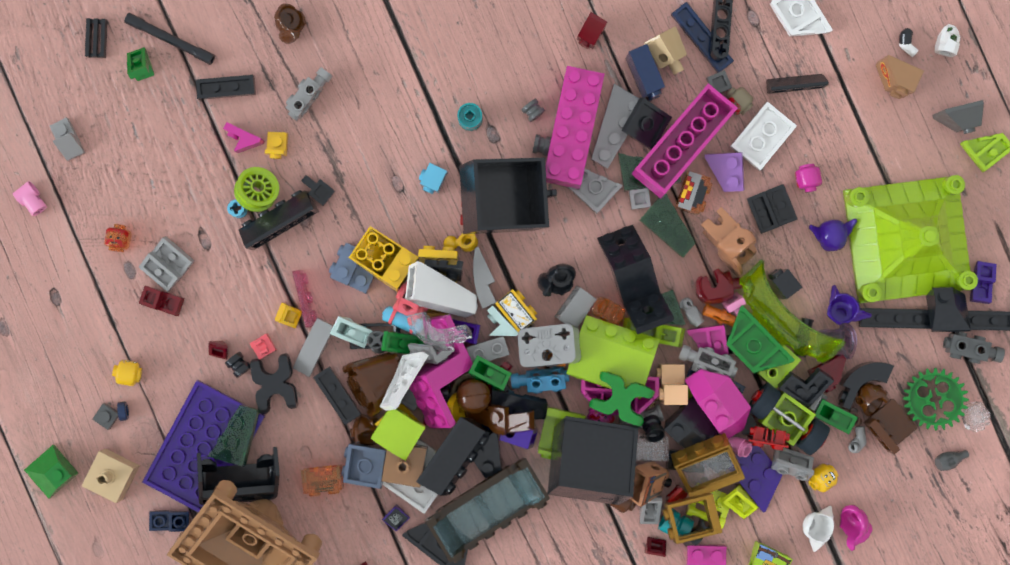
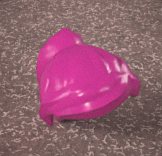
(855, 525)

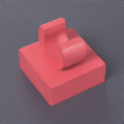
(263, 346)

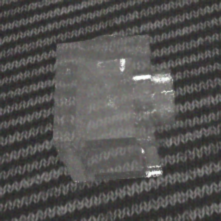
(976, 416)

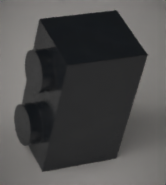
(783, 283)

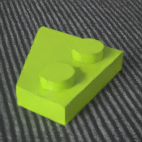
(987, 150)

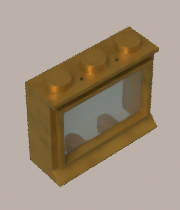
(708, 466)

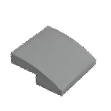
(166, 264)

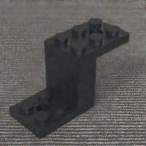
(635, 279)

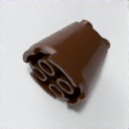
(370, 379)

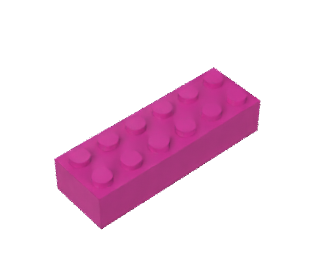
(573, 127)
(684, 141)

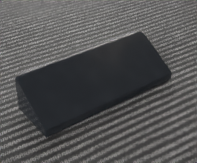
(796, 83)

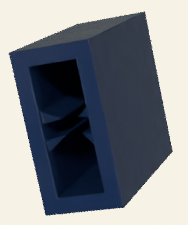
(645, 72)

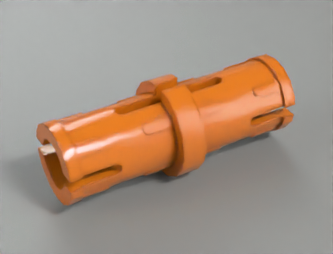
(719, 315)

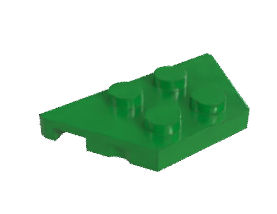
(755, 344)

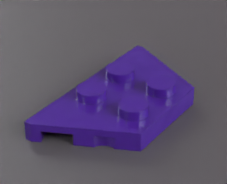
(759, 479)

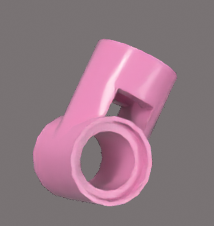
(28, 196)

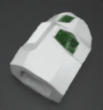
(948, 41)

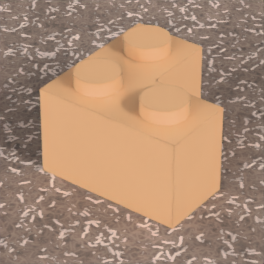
(672, 384)

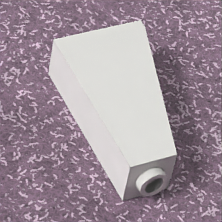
(438, 292)

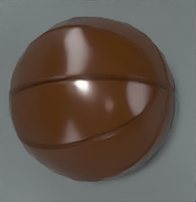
(473, 396)

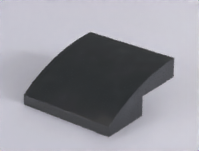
(772, 208)

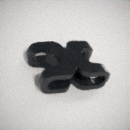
(274, 383)

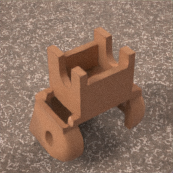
(730, 241)

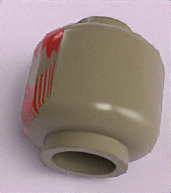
(740, 99)

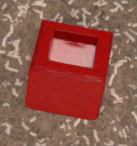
(676, 494)

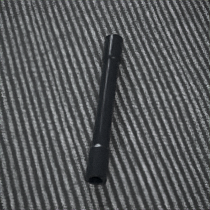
(141, 24)

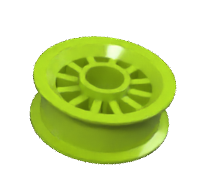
(268, 190)

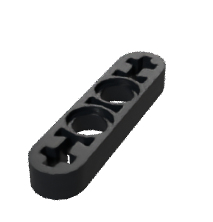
(724, 24)

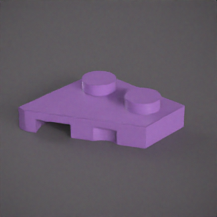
(728, 170)

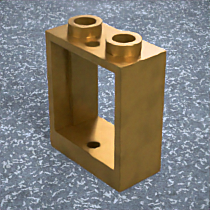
(711, 512)

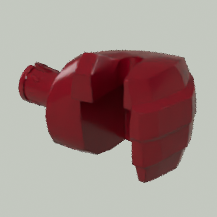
(719, 294)

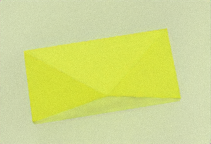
(740, 502)

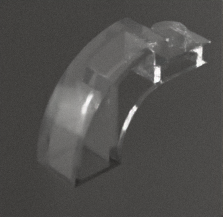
(438, 338)

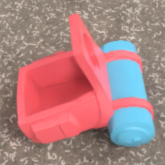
(397, 314)

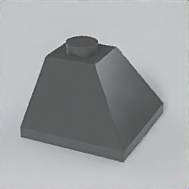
(962, 117)

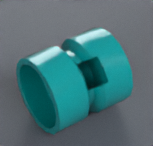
(470, 116)
(683, 524)

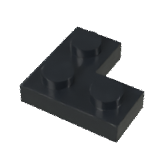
(806, 391)

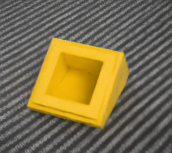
(288, 315)

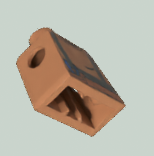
(648, 482)

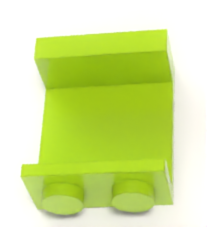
(553, 417)

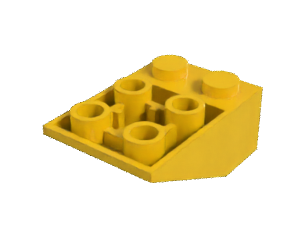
(383, 258)

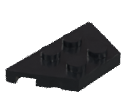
(425, 541)

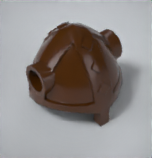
(871, 398)
(363, 429)

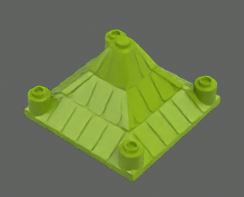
(908, 239)

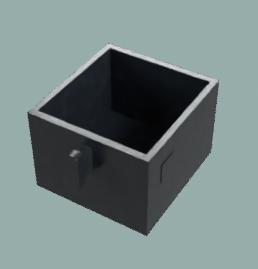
(504, 195)
(593, 461)

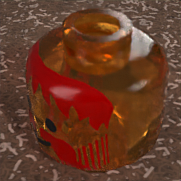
(117, 238)

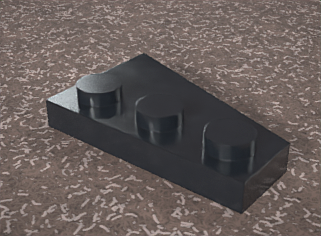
(519, 403)

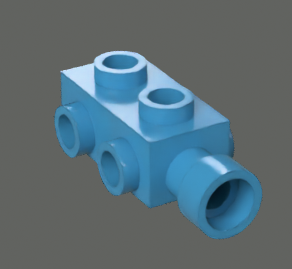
(544, 382)

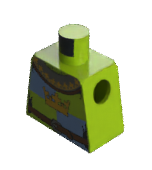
(766, 555)

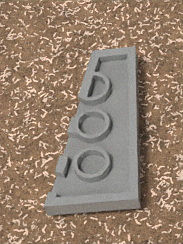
(610, 135)

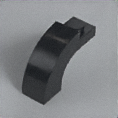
(860, 375)

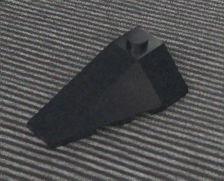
(690, 425)

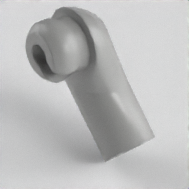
(859, 441)

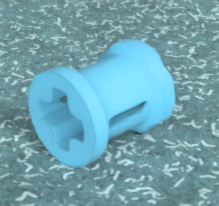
(233, 204)

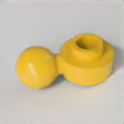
(462, 241)

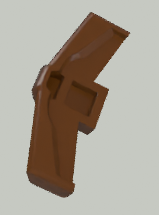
(502, 422)

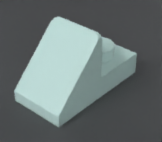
(504, 328)
(350, 331)

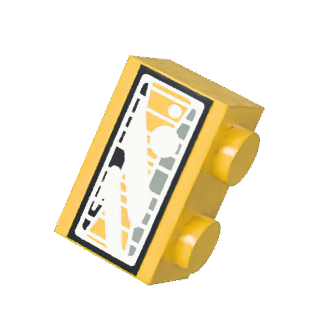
(516, 311)

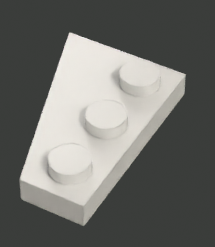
(405, 374)

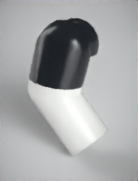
(905, 41)

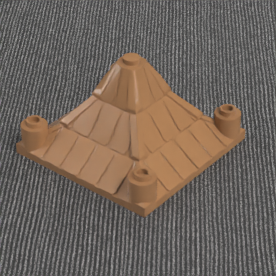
(241, 534)

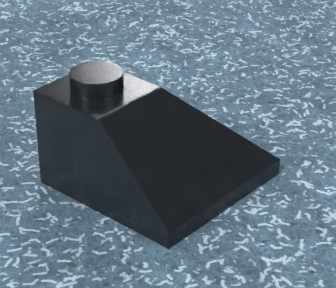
(947, 310)

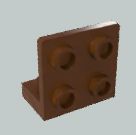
(890, 425)

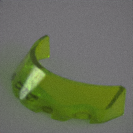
(781, 322)

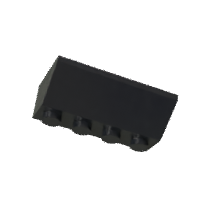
(277, 221)
(454, 456)

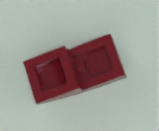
(161, 300)

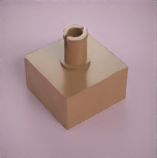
(405, 472)

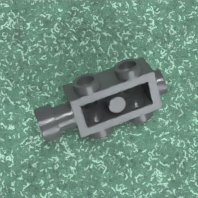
(970, 348)

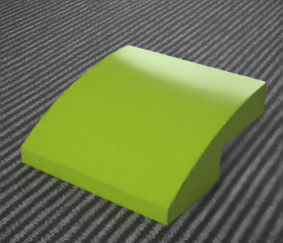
(398, 433)

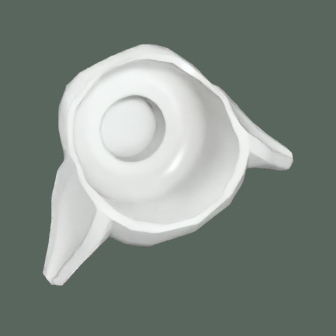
(819, 527)

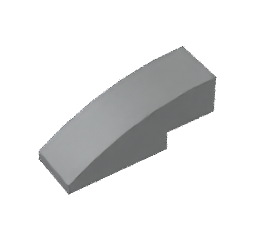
(482, 279)
(313, 347)

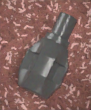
(950, 460)

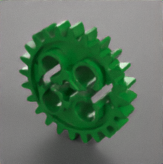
(953, 395)

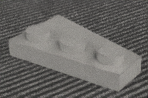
(596, 190)

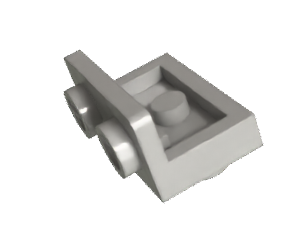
(434, 357)
(793, 463)

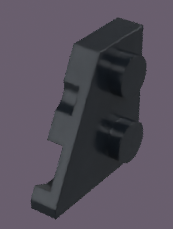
(488, 457)

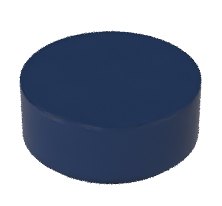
(123, 411)

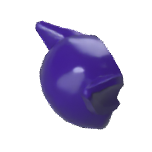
(833, 234)
(844, 308)

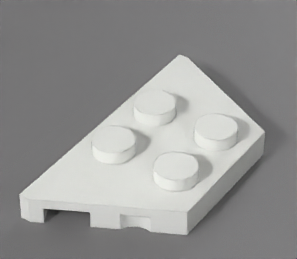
(800, 17)

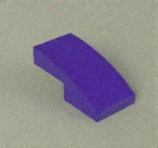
(986, 278)

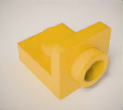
(276, 144)

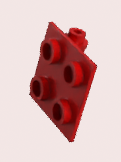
(758, 440)

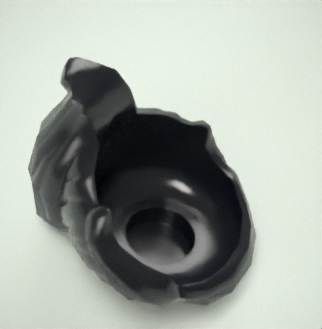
(557, 280)

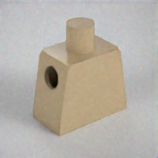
(667, 50)

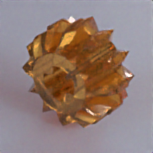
(608, 310)

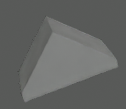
(651, 511)

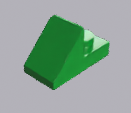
(139, 65)
(489, 373)
(835, 416)

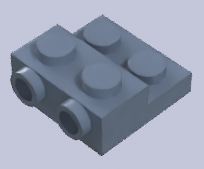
(349, 272)
(363, 465)

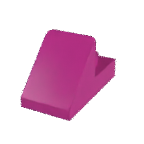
(246, 141)

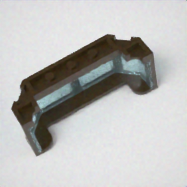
(486, 509)

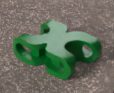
(621, 398)

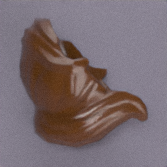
(289, 23)

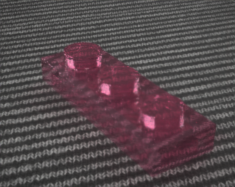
(305, 298)

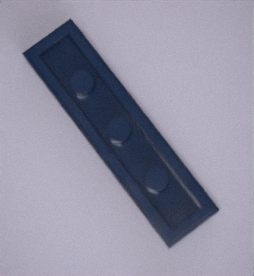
(699, 35)

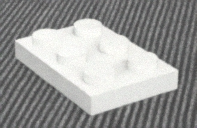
(763, 136)

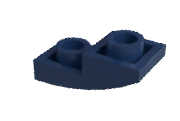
(168, 520)

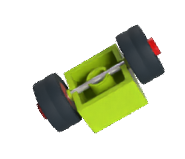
(782, 412)

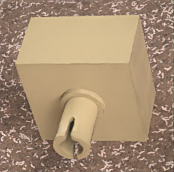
(110, 475)

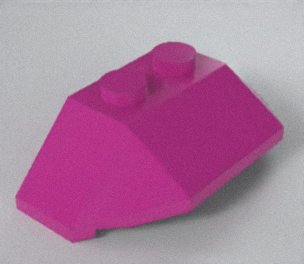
(593, 391)
(720, 401)

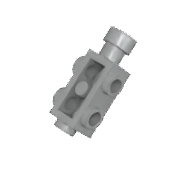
(303, 95)
(709, 360)

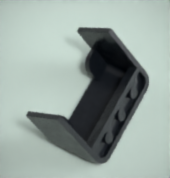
(252, 481)

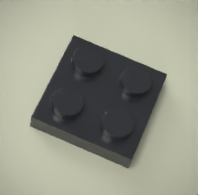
(646, 123)

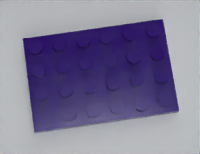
(193, 432)

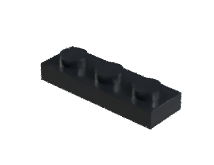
(225, 87)
(337, 395)

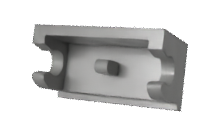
(575, 307)

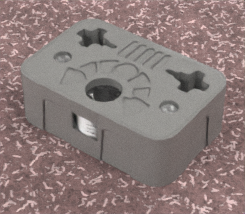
(549, 340)

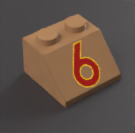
(898, 76)

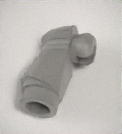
(691, 312)

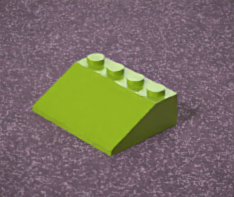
(615, 351)

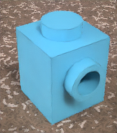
(432, 178)

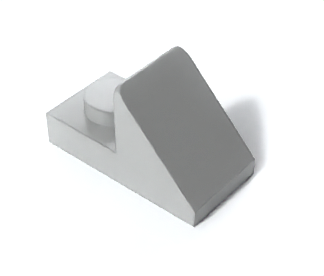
(66, 139)

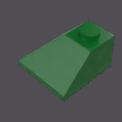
(51, 471)

